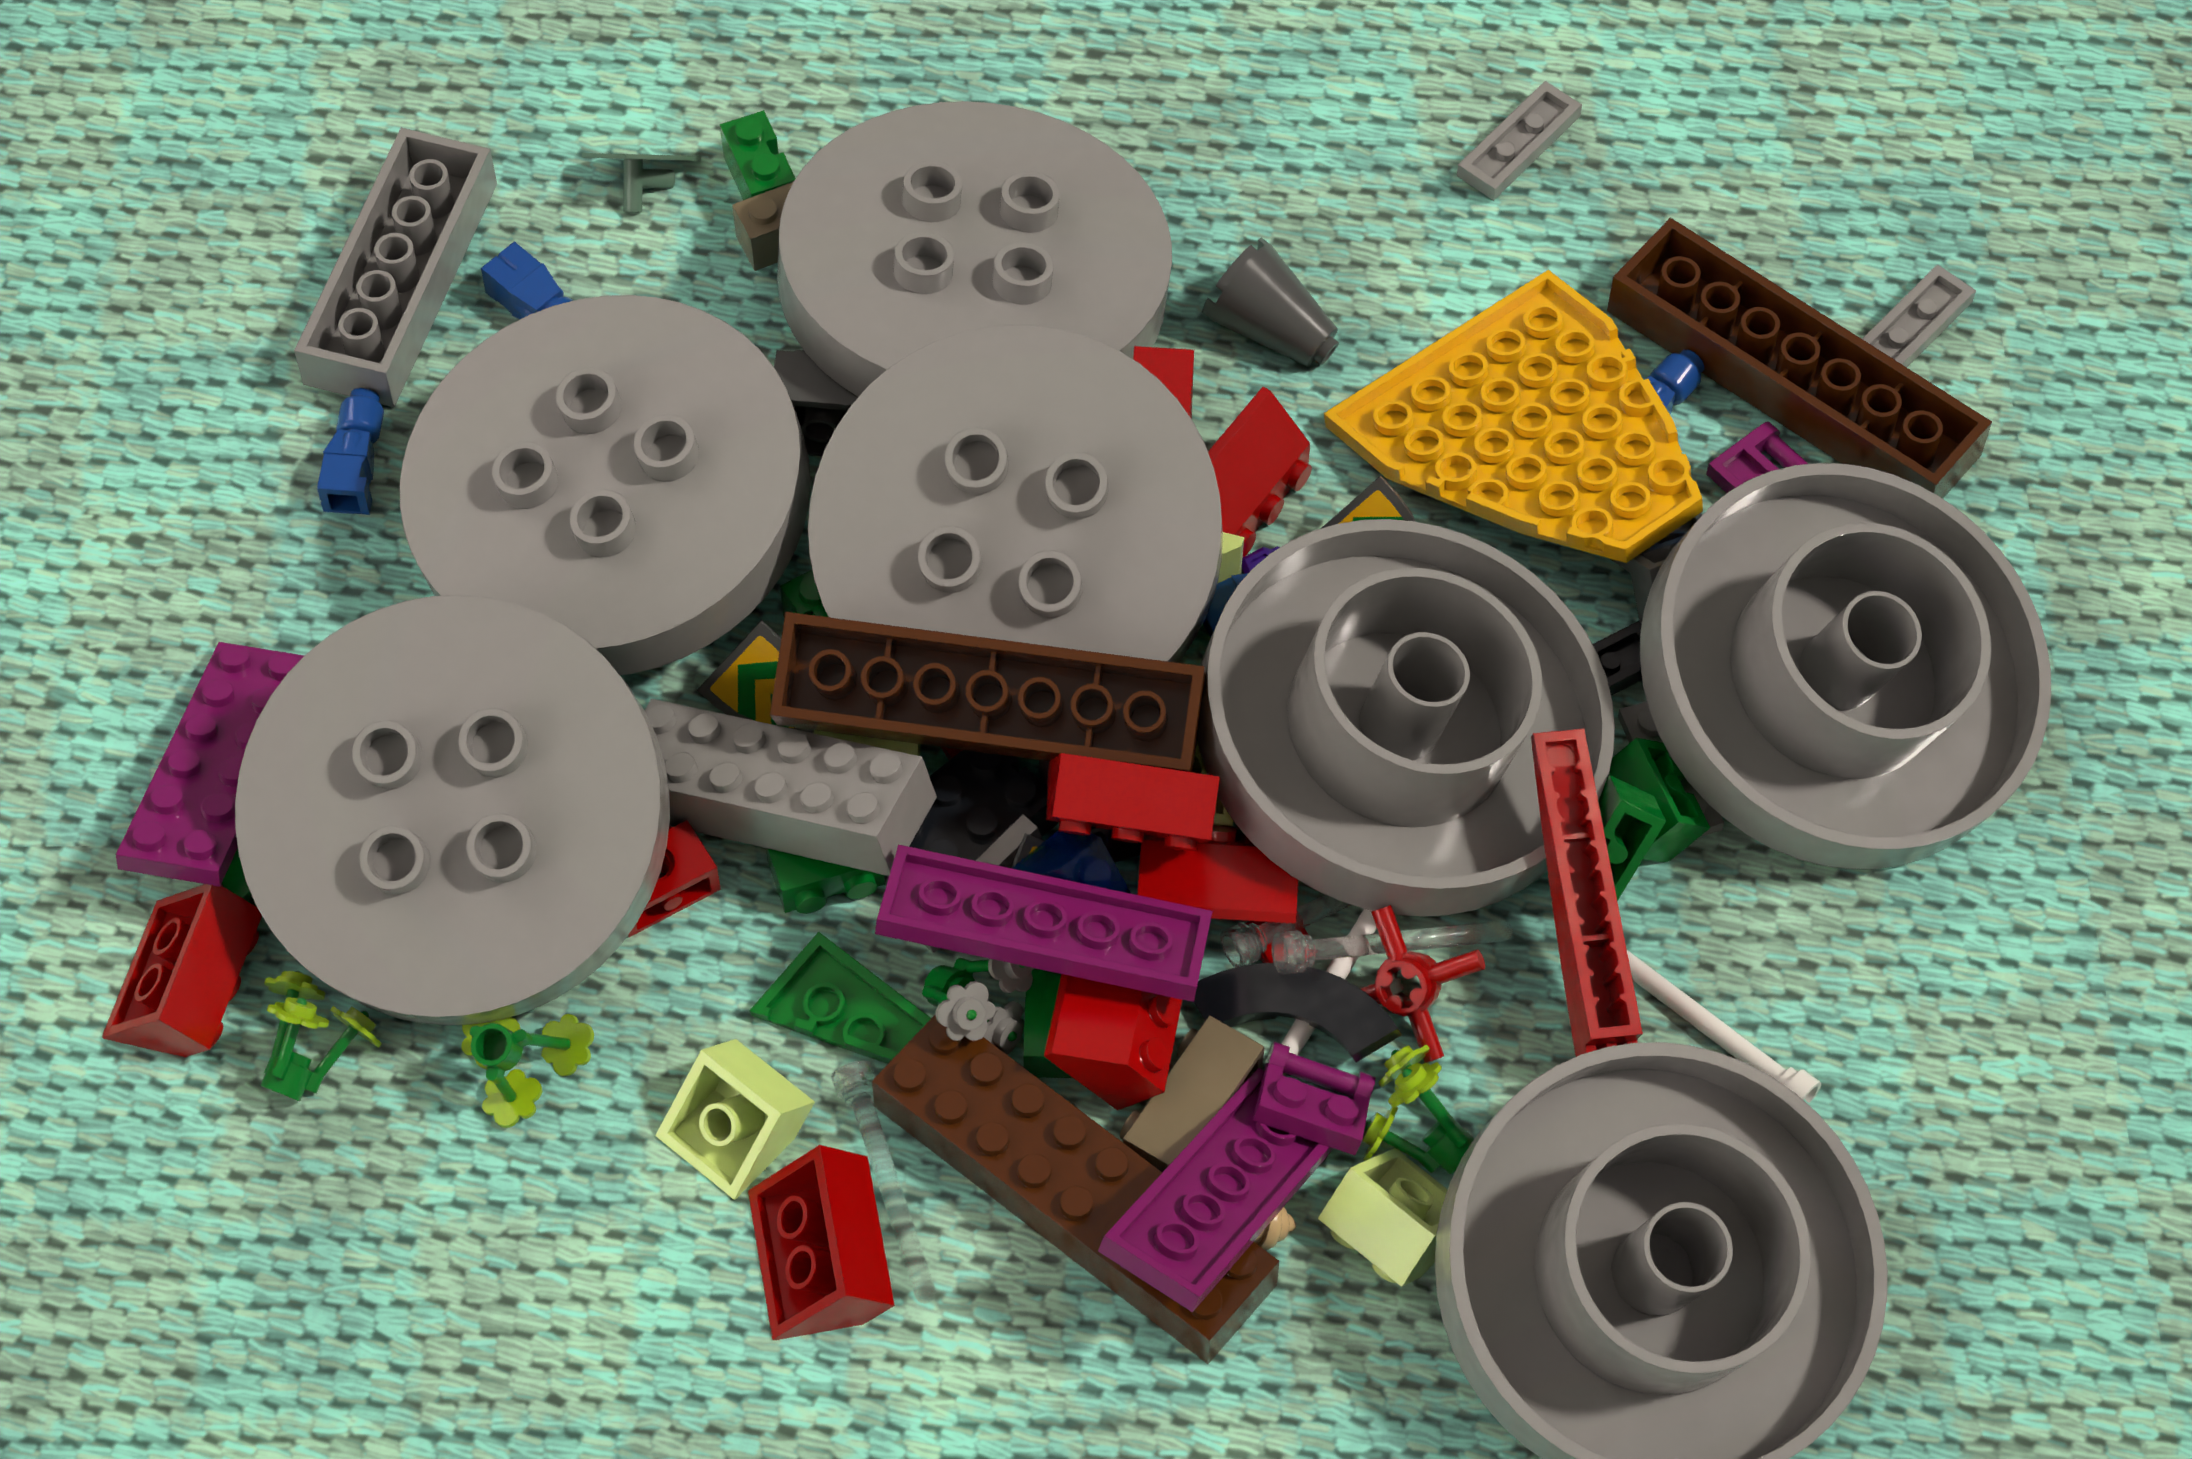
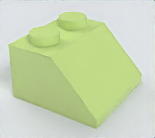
(733, 1116)
(1388, 1215)

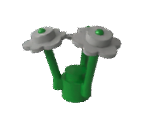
(965, 1004)

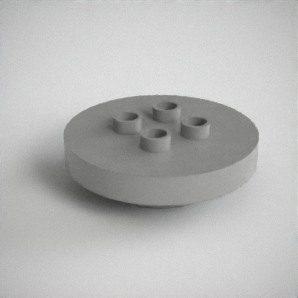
(966, 225)
(612, 475)
(1020, 498)
(1845, 666)
(1385, 710)
(452, 810)
(1661, 1261)

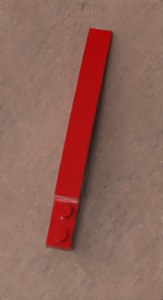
(1583, 896)

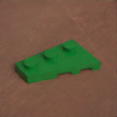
(840, 1003)

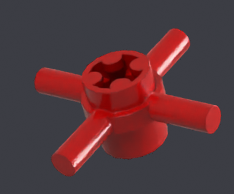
(1388, 988)

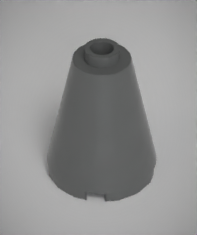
(1272, 307)

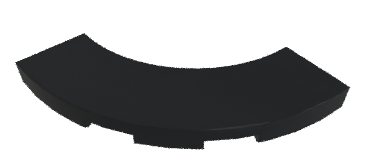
(1310, 996)

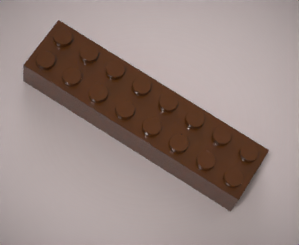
(1795, 362)
(985, 693)
(1051, 1171)

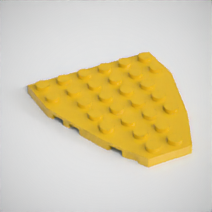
(1531, 426)

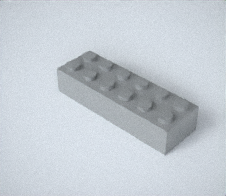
(396, 266)
(790, 787)

